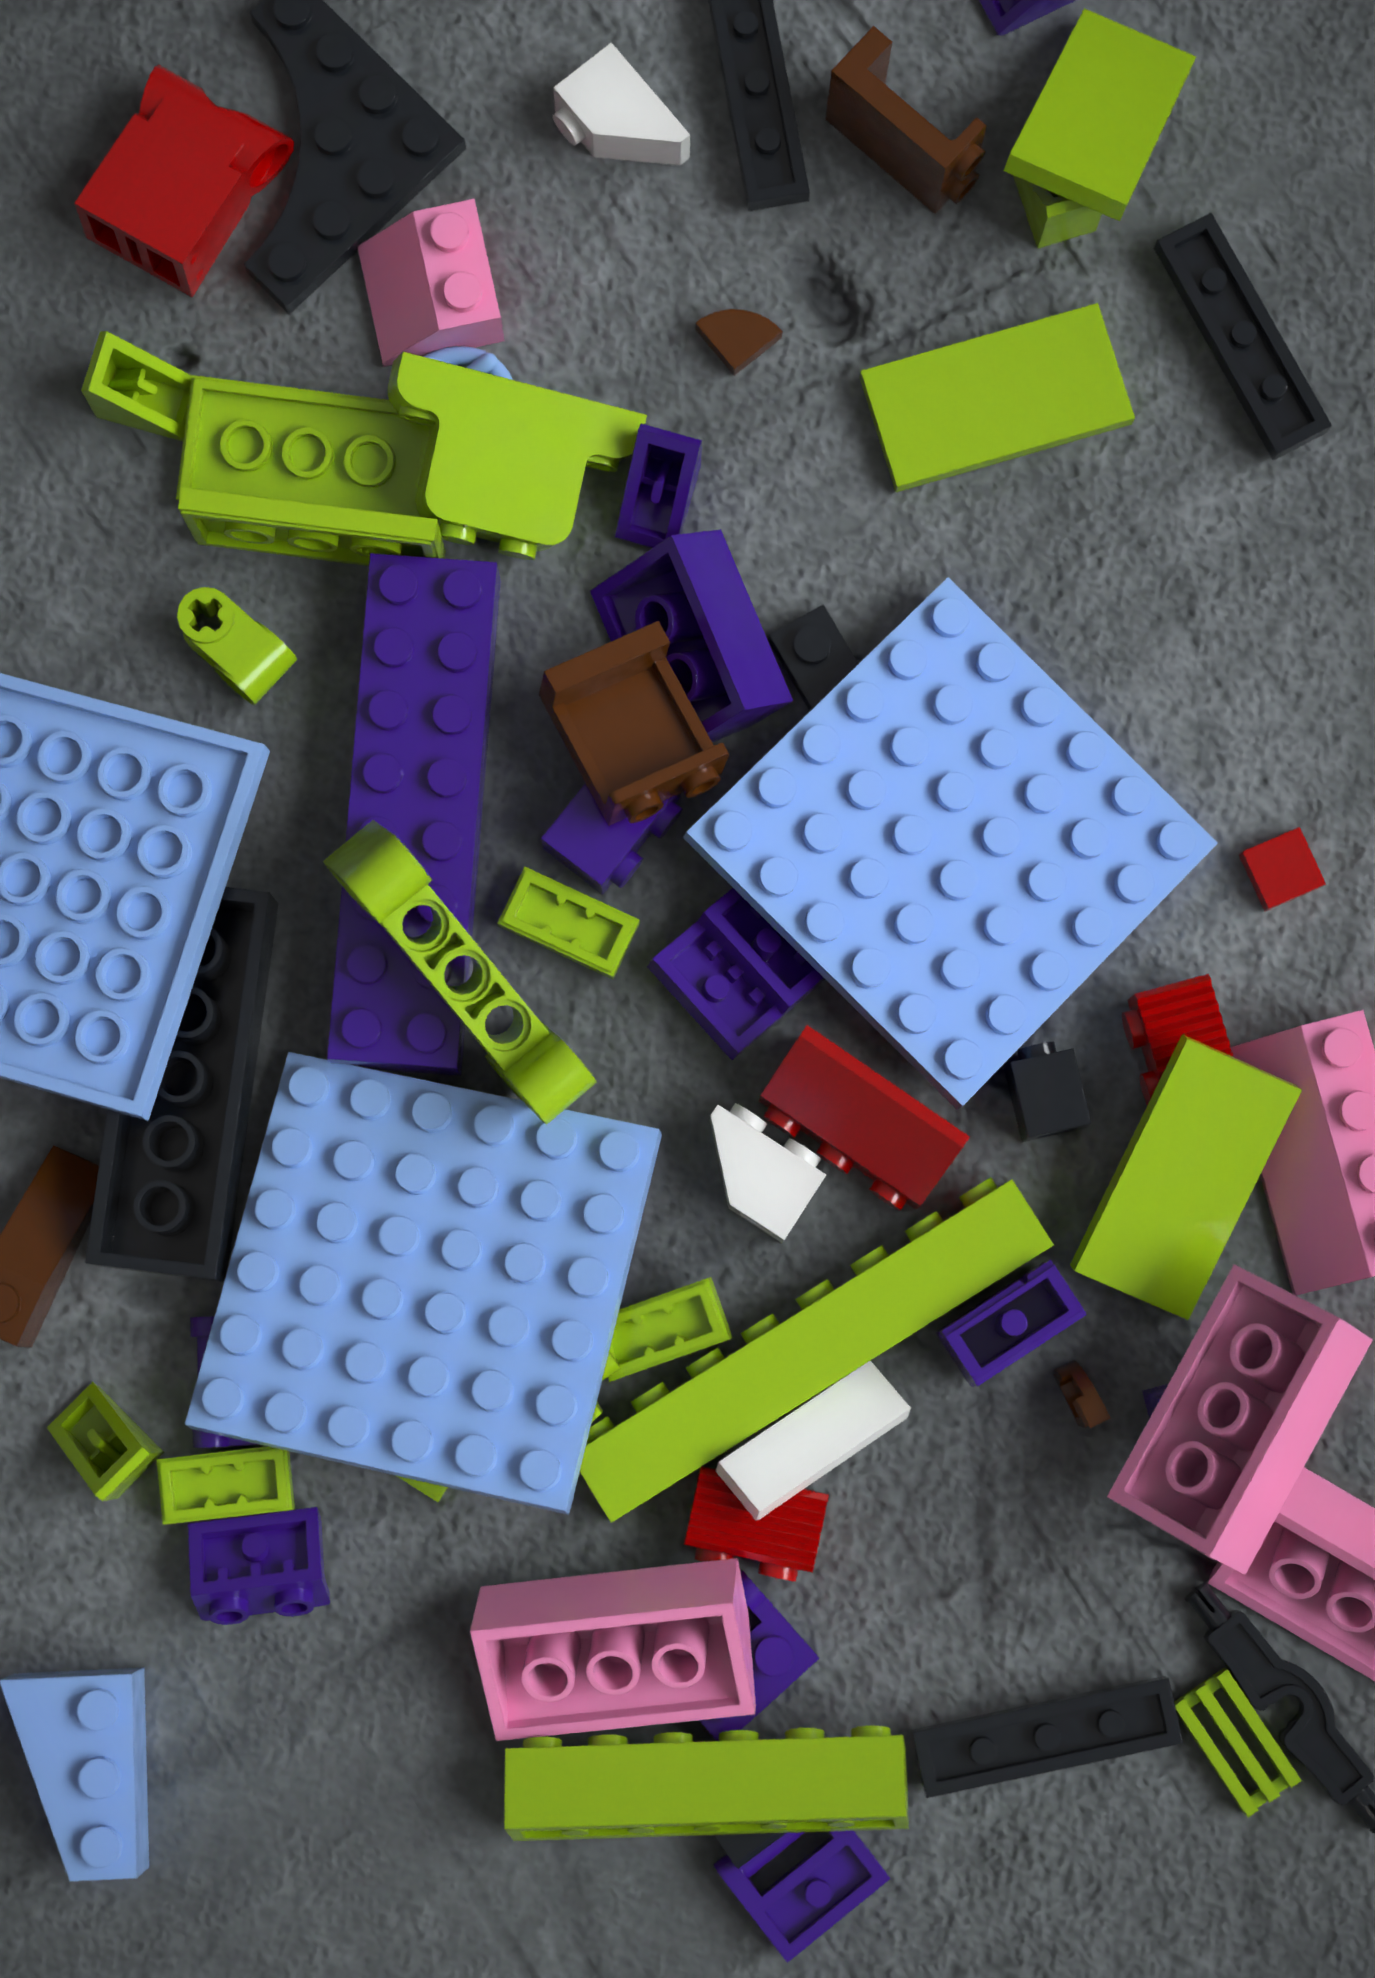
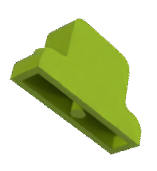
(504, 453)

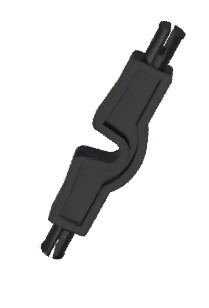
(1265, 1680)

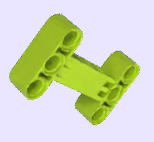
(526, 1056)

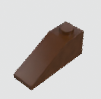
(43, 1242)

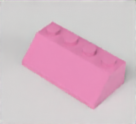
(1325, 1157)
(1240, 1418)
(1315, 1572)
(615, 1650)

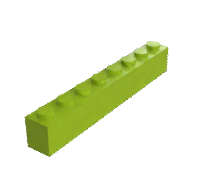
(811, 1349)

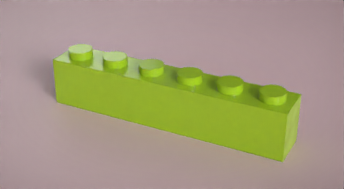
(706, 1786)

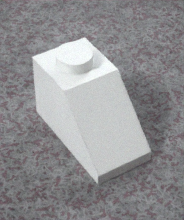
(618, 113)

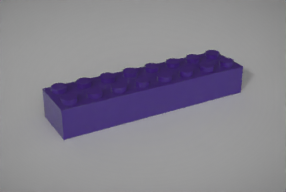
(424, 781)

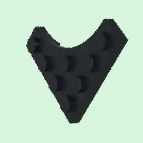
(362, 148)

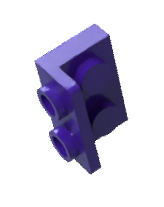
(257, 1565)

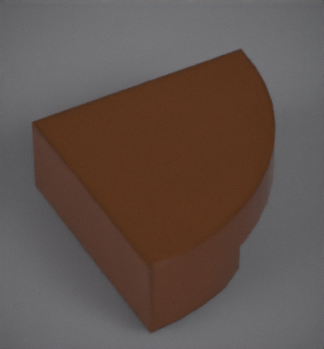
(738, 336)
(1080, 1395)

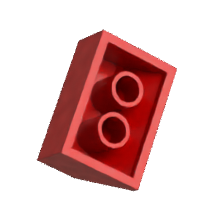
(861, 1120)

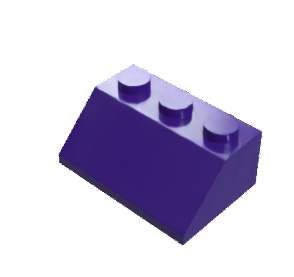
(710, 625)

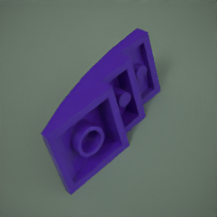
(734, 973)

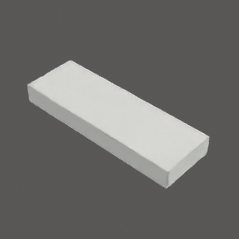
(813, 1440)

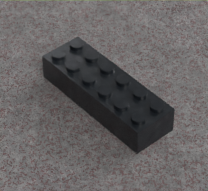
(175, 1180)

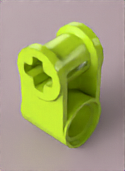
(240, 650)

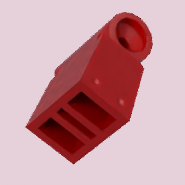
(179, 181)

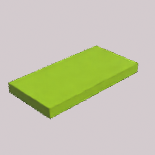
(1100, 114)
(996, 397)
(300, 446)
(305, 528)
(1185, 1177)

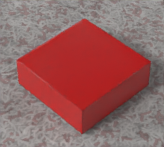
(1282, 869)

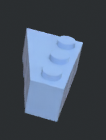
(88, 1764)

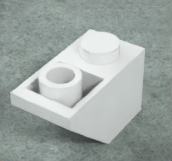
(759, 1176)

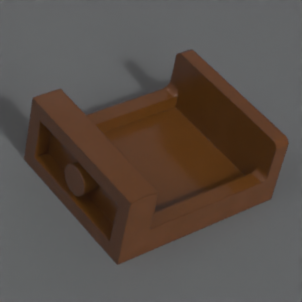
(896, 133)
(631, 726)

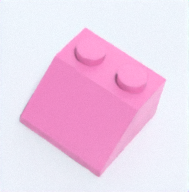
(431, 283)

